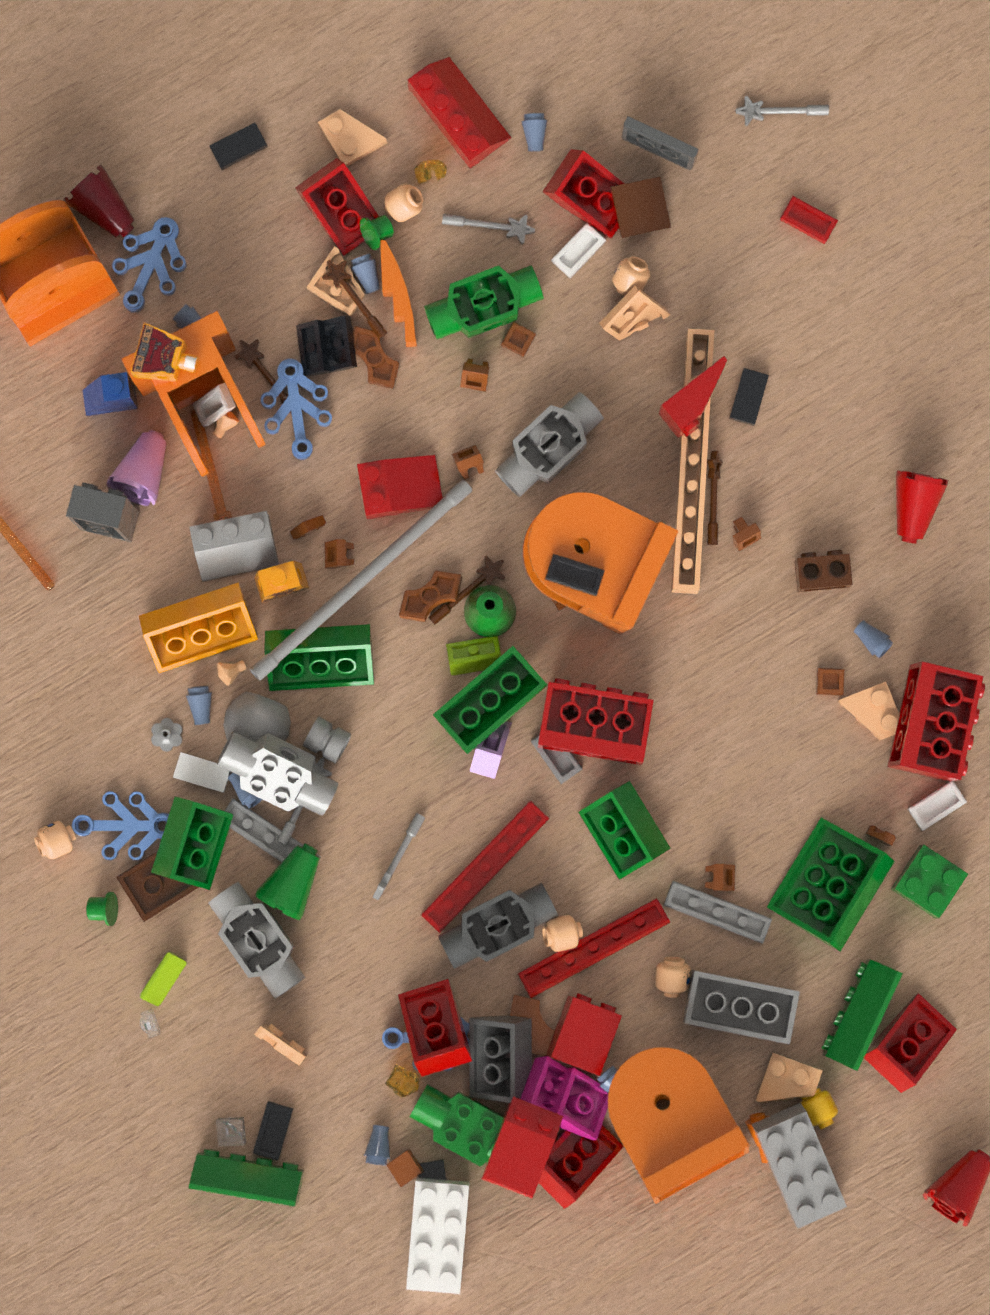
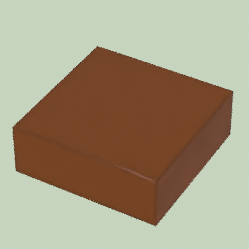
(518, 339)
(830, 681)
(405, 1168)

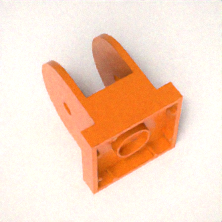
(49, 271)
(209, 342)
(611, 539)
(676, 1143)

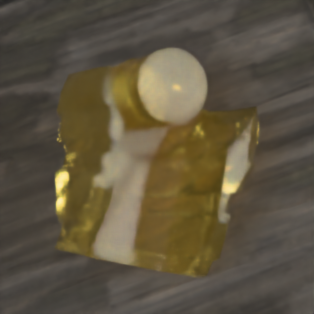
(424, 168)
(403, 1081)

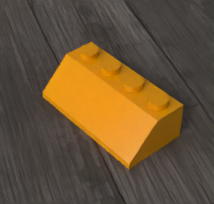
(198, 627)

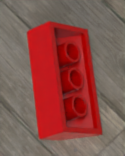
(458, 111)

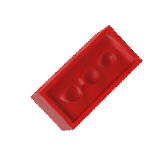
(919, 721)
(593, 740)

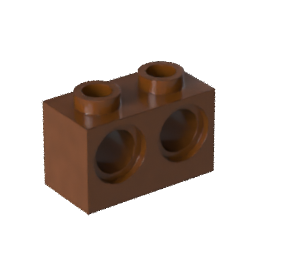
(824, 579)

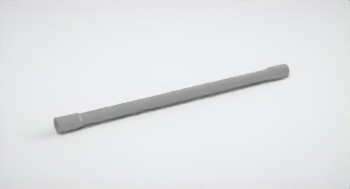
(271, 660)

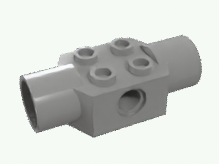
(549, 444)
(278, 772)
(256, 940)

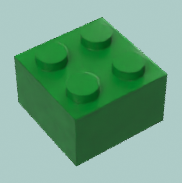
(929, 881)

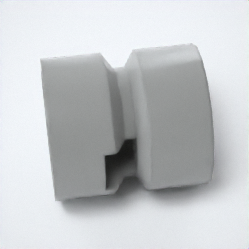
(328, 740)

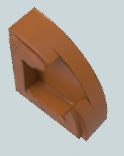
(306, 526)
(882, 836)

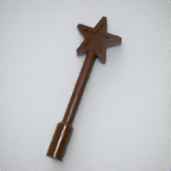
(339, 276)
(252, 356)
(714, 473)
(487, 573)

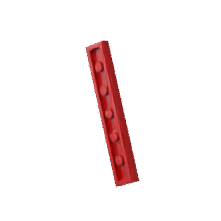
(485, 866)
(594, 948)

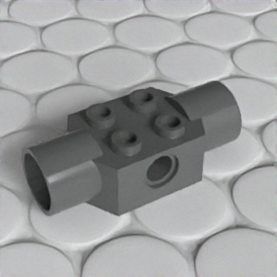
(498, 925)

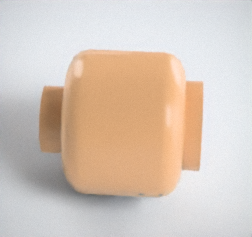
(403, 202)
(631, 273)
(55, 840)
(562, 933)
(673, 976)

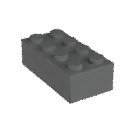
(102, 512)

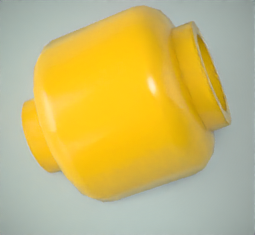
(820, 1108)

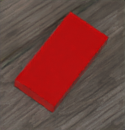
(808, 219)

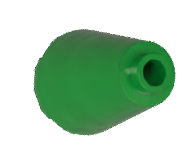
(494, 621)
(291, 882)

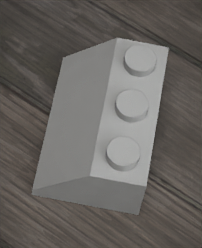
(234, 546)

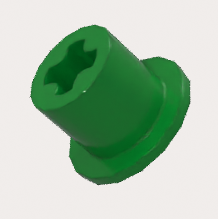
(376, 230)
(103, 908)

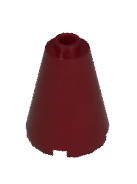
(101, 203)

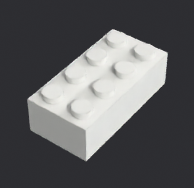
(437, 1235)

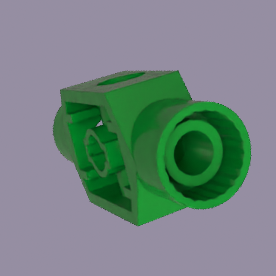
(483, 302)
(459, 1123)

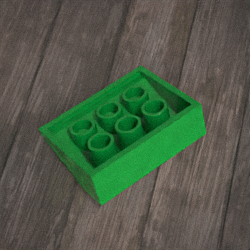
(831, 884)

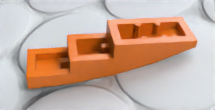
(394, 286)

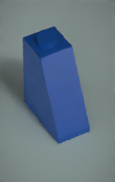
(110, 394)

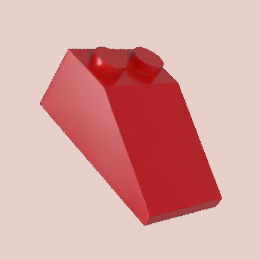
(584, 190)
(337, 204)
(687, 406)
(399, 485)
(434, 1028)
(910, 1043)
(522, 1147)
(576, 1164)

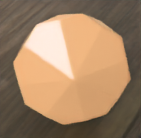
(225, 423)
(228, 671)

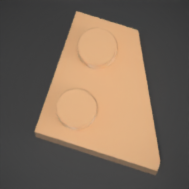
(350, 137)
(326, 289)
(632, 314)
(874, 709)
(273, 1035)
(787, 1080)

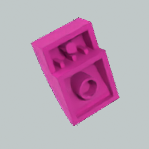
(568, 1094)

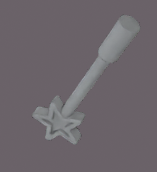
(754, 110)
(515, 228)
(290, 825)
(411, 832)

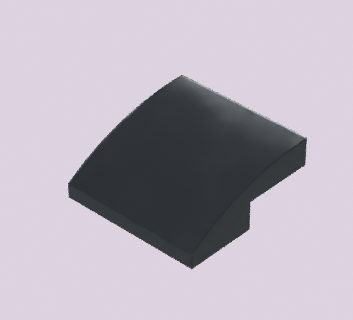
(326, 345)

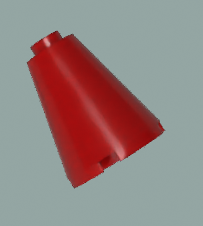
(916, 503)
(960, 1187)

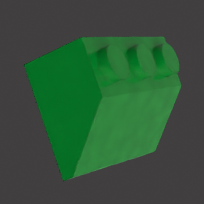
(624, 830)
(192, 843)

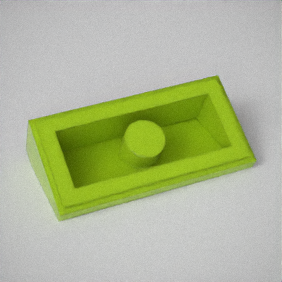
(472, 655)
(163, 979)

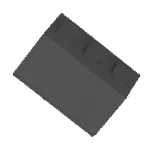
(499, 1056)

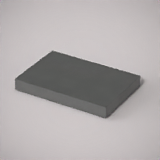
(659, 143)

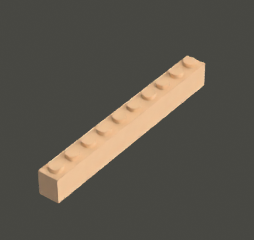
(692, 474)

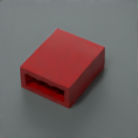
(584, 1034)

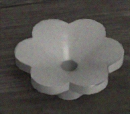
(172, 739)

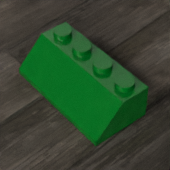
(324, 659)
(490, 700)
(861, 1014)
(246, 1178)

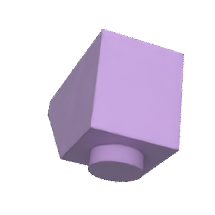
(490, 751)

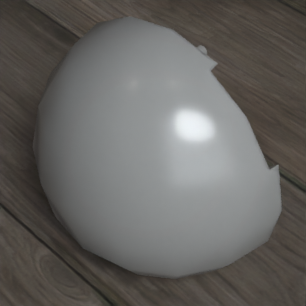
(256, 716)

